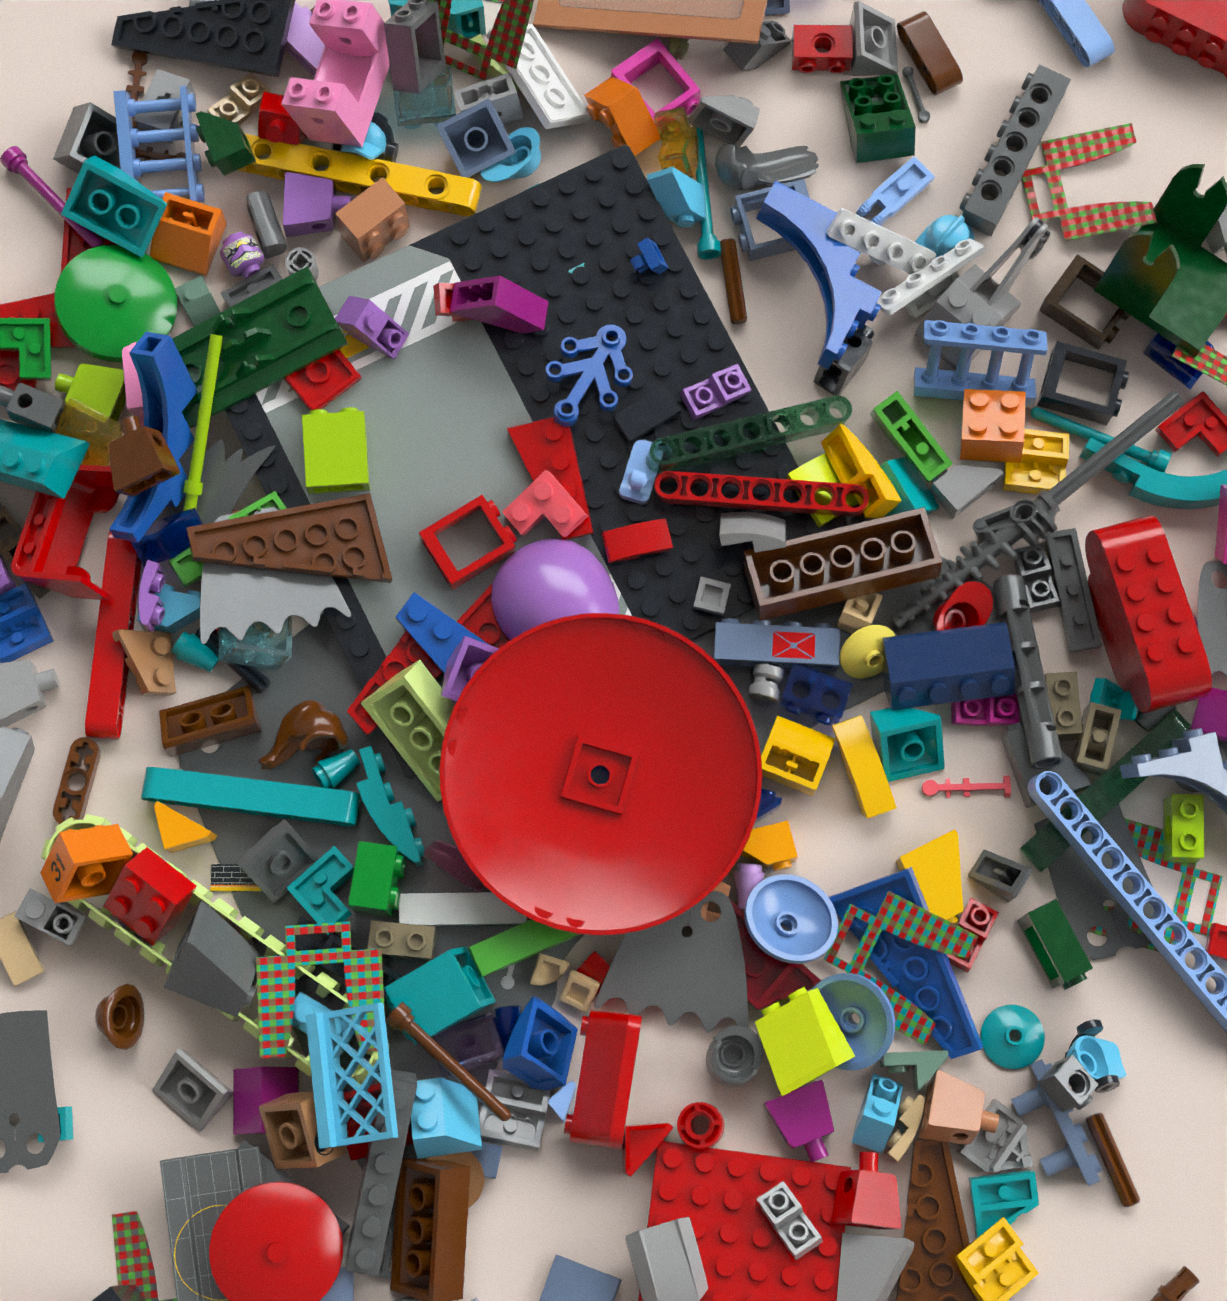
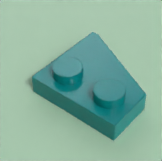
(1002, 1196)

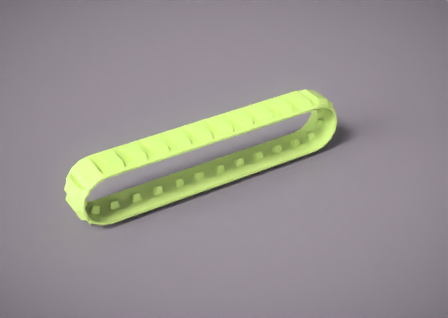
(248, 931)

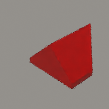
(640, 1142)

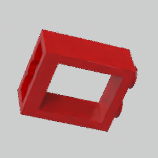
(439, 556)

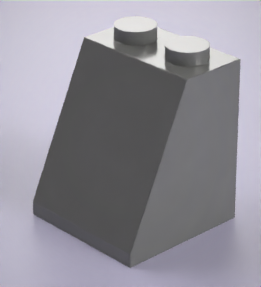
(214, 964)

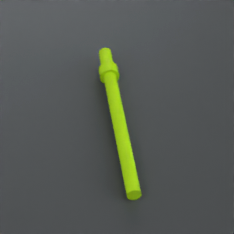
(194, 486)

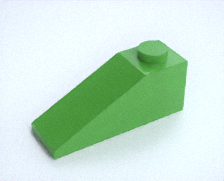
(910, 436)

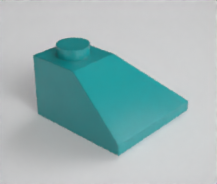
(907, 742)

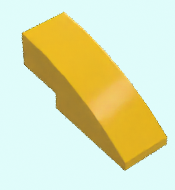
(857, 466)
(863, 767)

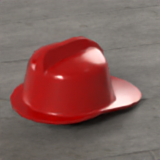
(966, 607)

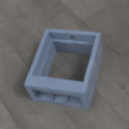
(753, 201)

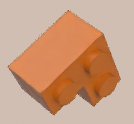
(624, 112)

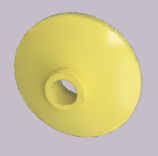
(863, 651)

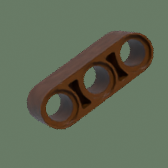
(929, 53)

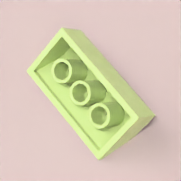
(414, 720)

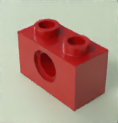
(833, 38)

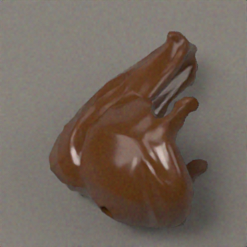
(306, 727)

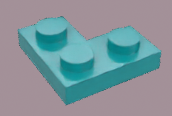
(316, 887)

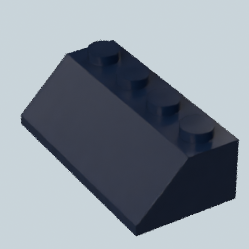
(948, 666)

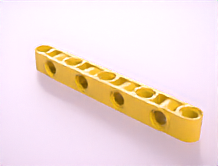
(356, 174)

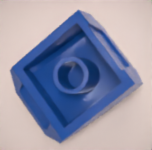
(540, 1046)

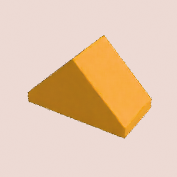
(179, 831)

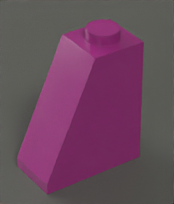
(499, 304)

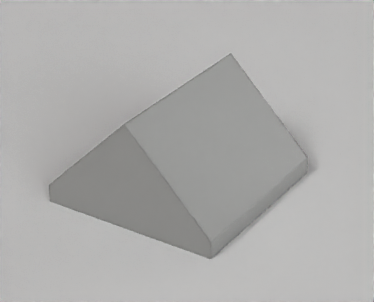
(873, 42)
(192, 1089)

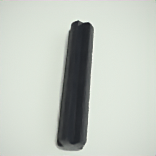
(249, 673)

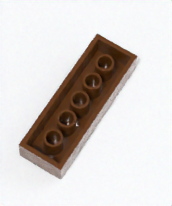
(843, 564)

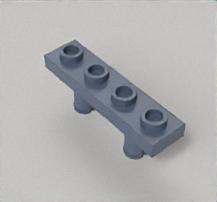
(1074, 1152)

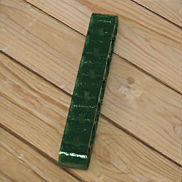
(738, 444)
(1104, 792)

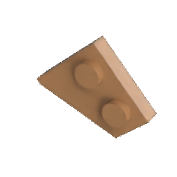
(149, 660)

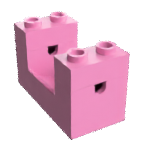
(349, 75)

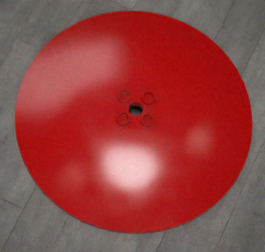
(616, 699)

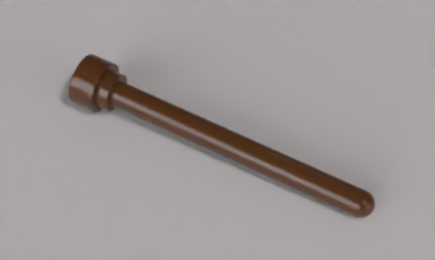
(403, 1020)

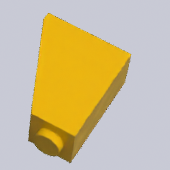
(938, 874)

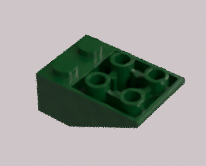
(878, 118)

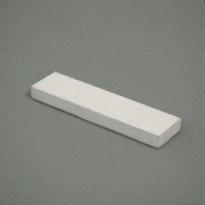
(456, 910)

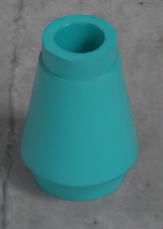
(193, 652)
(334, 769)

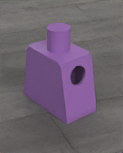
(310, 204)

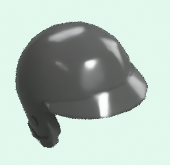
(734, 1055)

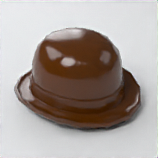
(121, 1016)

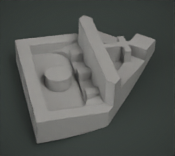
(1002, 1149)

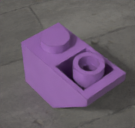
(371, 326)

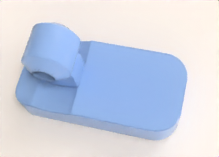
(638, 478)

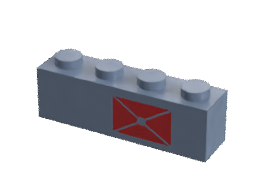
(776, 645)

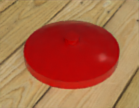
(276, 1245)

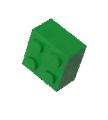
(376, 879)

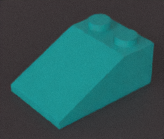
(114, 206)

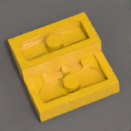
(1042, 463)
(996, 1264)

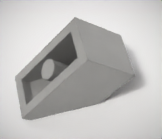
(963, 486)

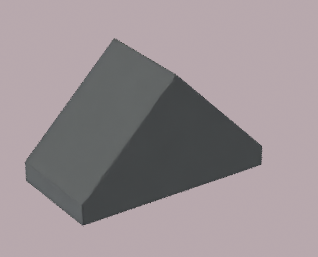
(999, 875)

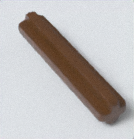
(733, 281)
(1112, 1159)

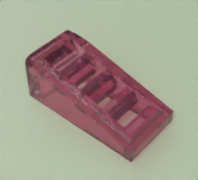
(451, 860)

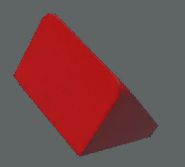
(595, 968)

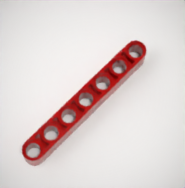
(776, 487)
(109, 668)

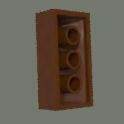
(430, 1229)

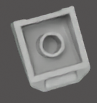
(667, 1262)

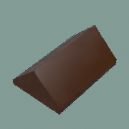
(209, 721)

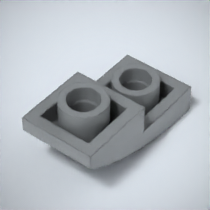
(789, 1220)

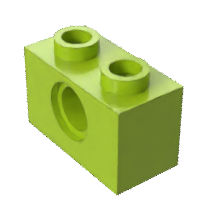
(1183, 828)

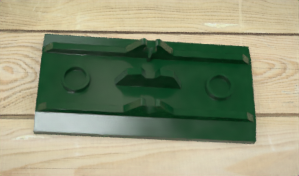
(261, 341)

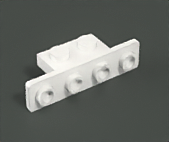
(879, 243)
(925, 287)

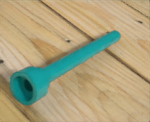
(708, 245)
(1156, 459)

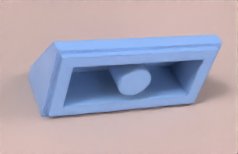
(562, 1100)

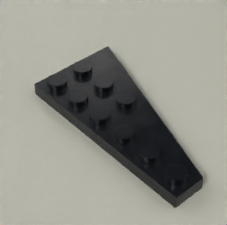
(214, 33)

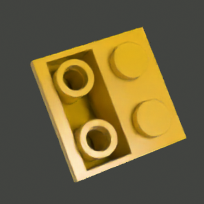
(796, 755)

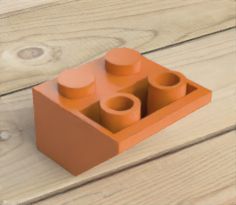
(188, 234)

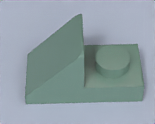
(197, 300)
(922, 1062)

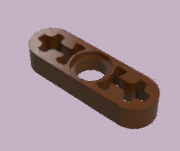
(91, 762)

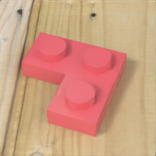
(545, 499)

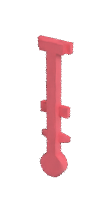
(931, 787)

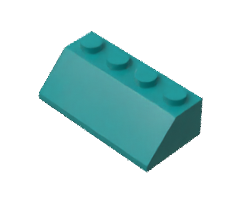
(39, 458)

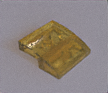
(91, 426)

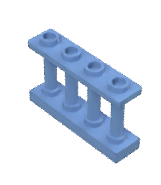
(130, 138)
(1000, 339)

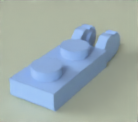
(897, 190)

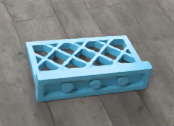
(330, 1078)

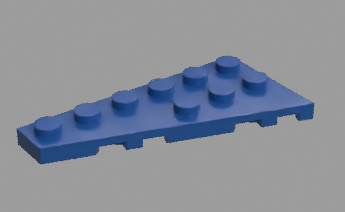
(916, 971)

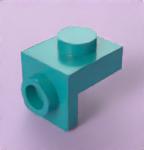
(1112, 695)

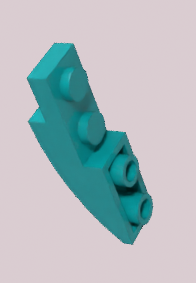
(391, 819)

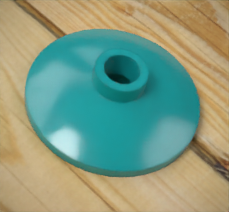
(996, 1038)

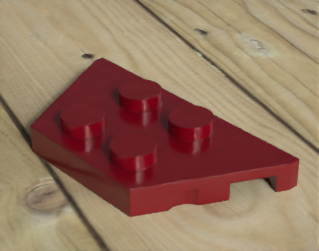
(766, 977)

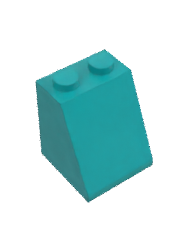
(441, 992)

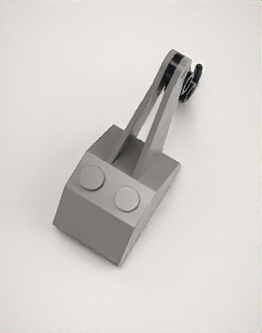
(979, 298)

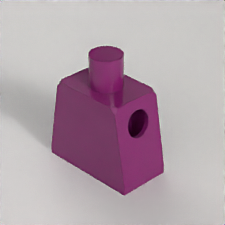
(803, 1118)

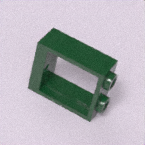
(1055, 945)

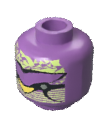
(241, 255)

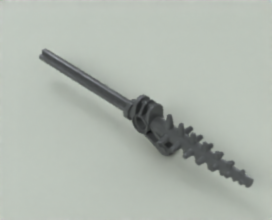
(1029, 518)

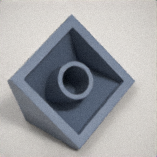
(476, 138)

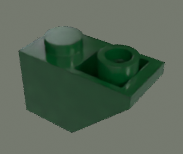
(226, 143)

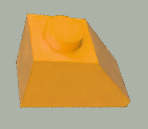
(771, 846)

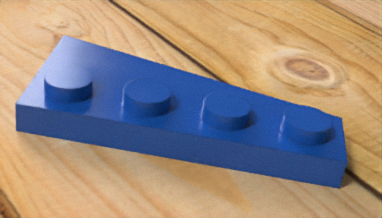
(432, 629)

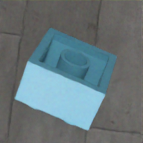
(444, 1119)

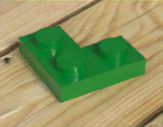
(32, 341)

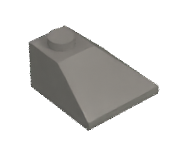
(725, 118)

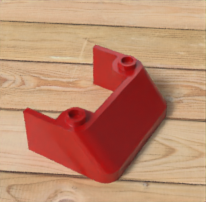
(57, 533)
(604, 1079)

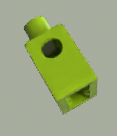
(96, 387)

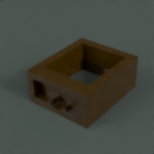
(1091, 275)

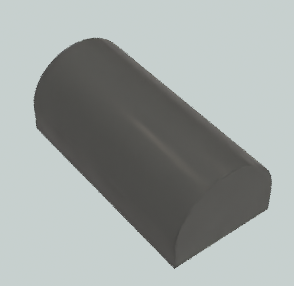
(265, 224)

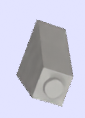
(871, 1266)

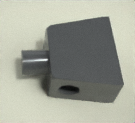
(42, 413)

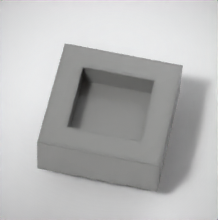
(711, 596)

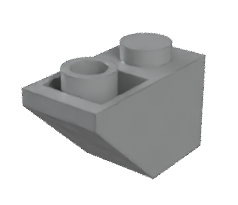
(50, 917)

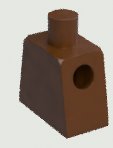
(140, 458)

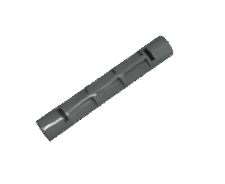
(1029, 675)

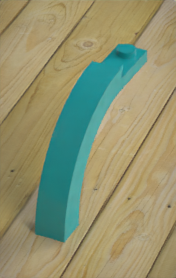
(1159, 487)

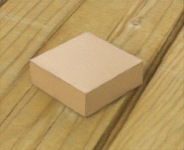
(579, 991)

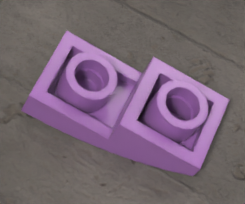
(715, 392)
(150, 605)

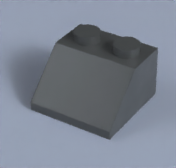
(87, 134)

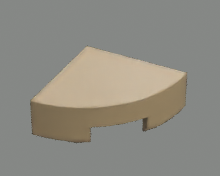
(548, 970)

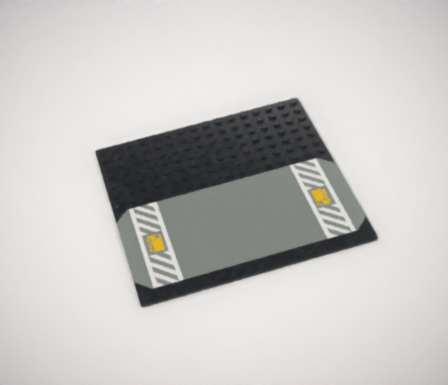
(457, 386)

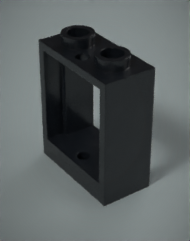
(1077, 407)

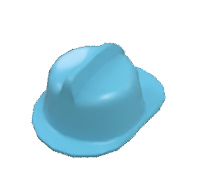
(522, 163)
(944, 234)

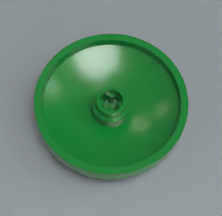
(112, 299)

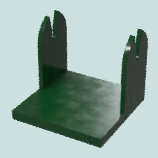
(1166, 273)

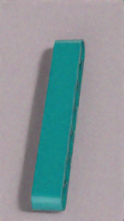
(250, 796)

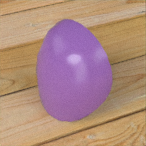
(549, 583)

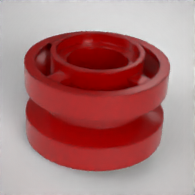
(685, 1125)

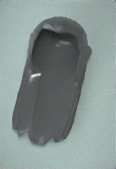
(743, 169)

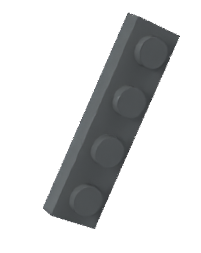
(1073, 590)

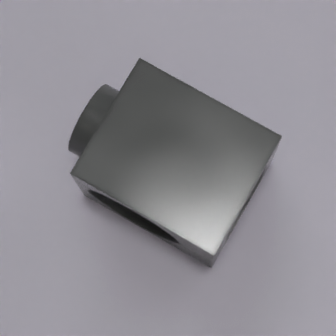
(1057, 1087)

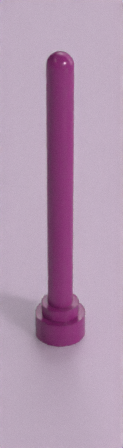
(16, 161)

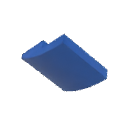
(21, 624)

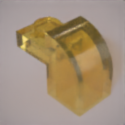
(678, 140)

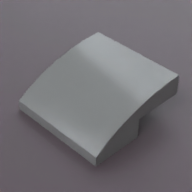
(763, 529)
(527, 1110)

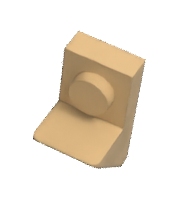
(859, 612)

